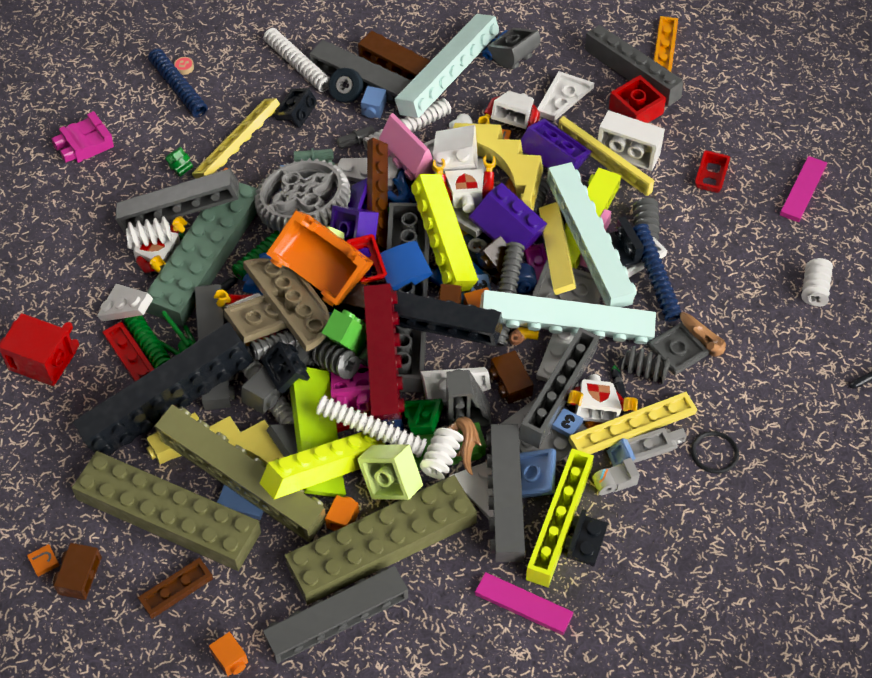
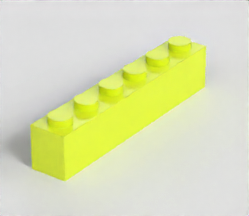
(601, 190)
(444, 231)
(315, 465)
(559, 518)

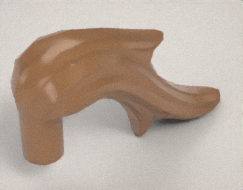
(713, 343)
(470, 437)

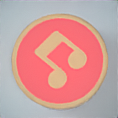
(184, 65)

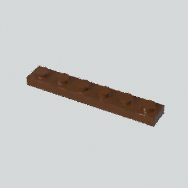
(378, 187)

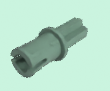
(326, 154)

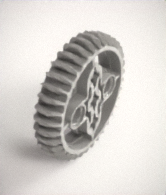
(300, 193)

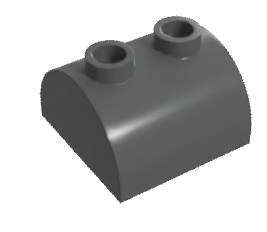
(514, 46)

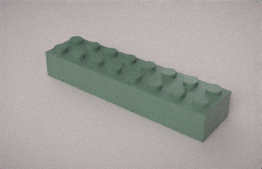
(201, 256)

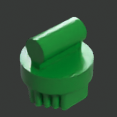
(179, 161)

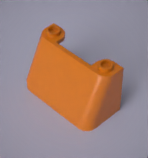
(319, 257)

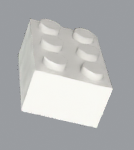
(632, 139)

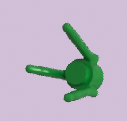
(184, 343)

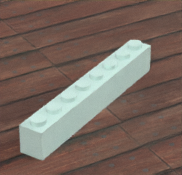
(446, 65)
(591, 236)
(569, 316)

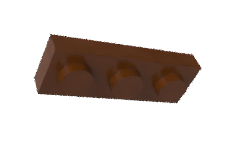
(175, 588)

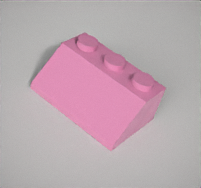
(406, 149)

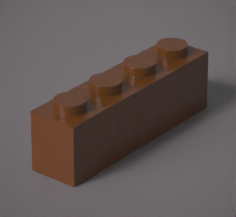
(391, 55)

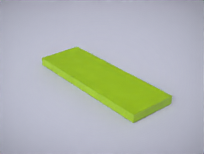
(314, 429)

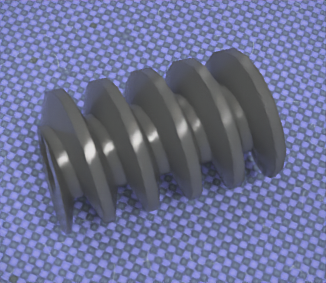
(646, 212)
(336, 359)
(645, 364)

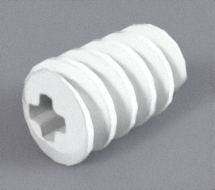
(148, 232)
(817, 282)
(440, 452)

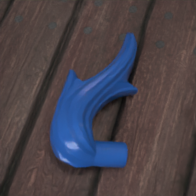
(403, 189)

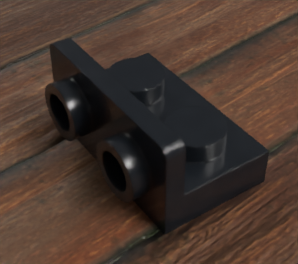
(296, 106)
(627, 243)
(284, 366)
(586, 540)

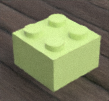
(390, 472)

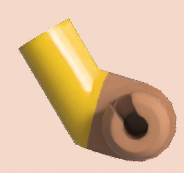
(521, 334)

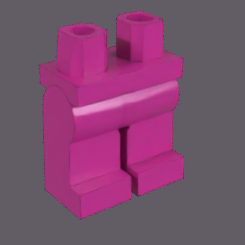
(83, 139)
(352, 391)

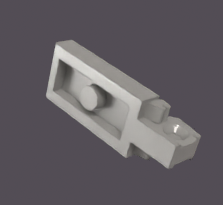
(656, 443)

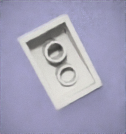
(457, 148)

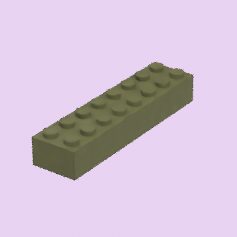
(238, 471)
(167, 510)
(380, 539)

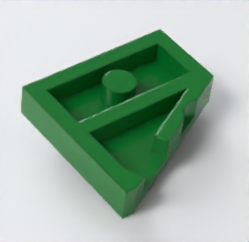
(423, 415)

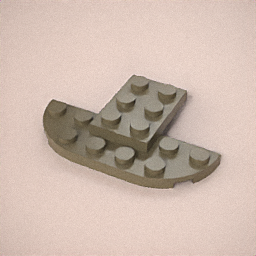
(285, 303)

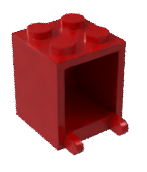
(38, 349)

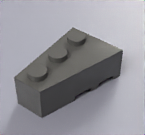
(466, 398)

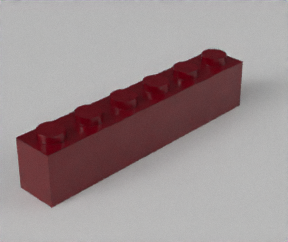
(382, 352)

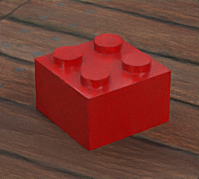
(637, 100)

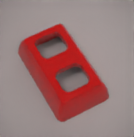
(715, 158)
(369, 242)

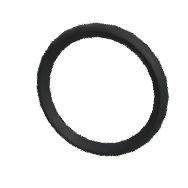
(710, 470)

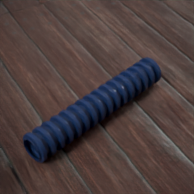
(177, 82)
(657, 274)

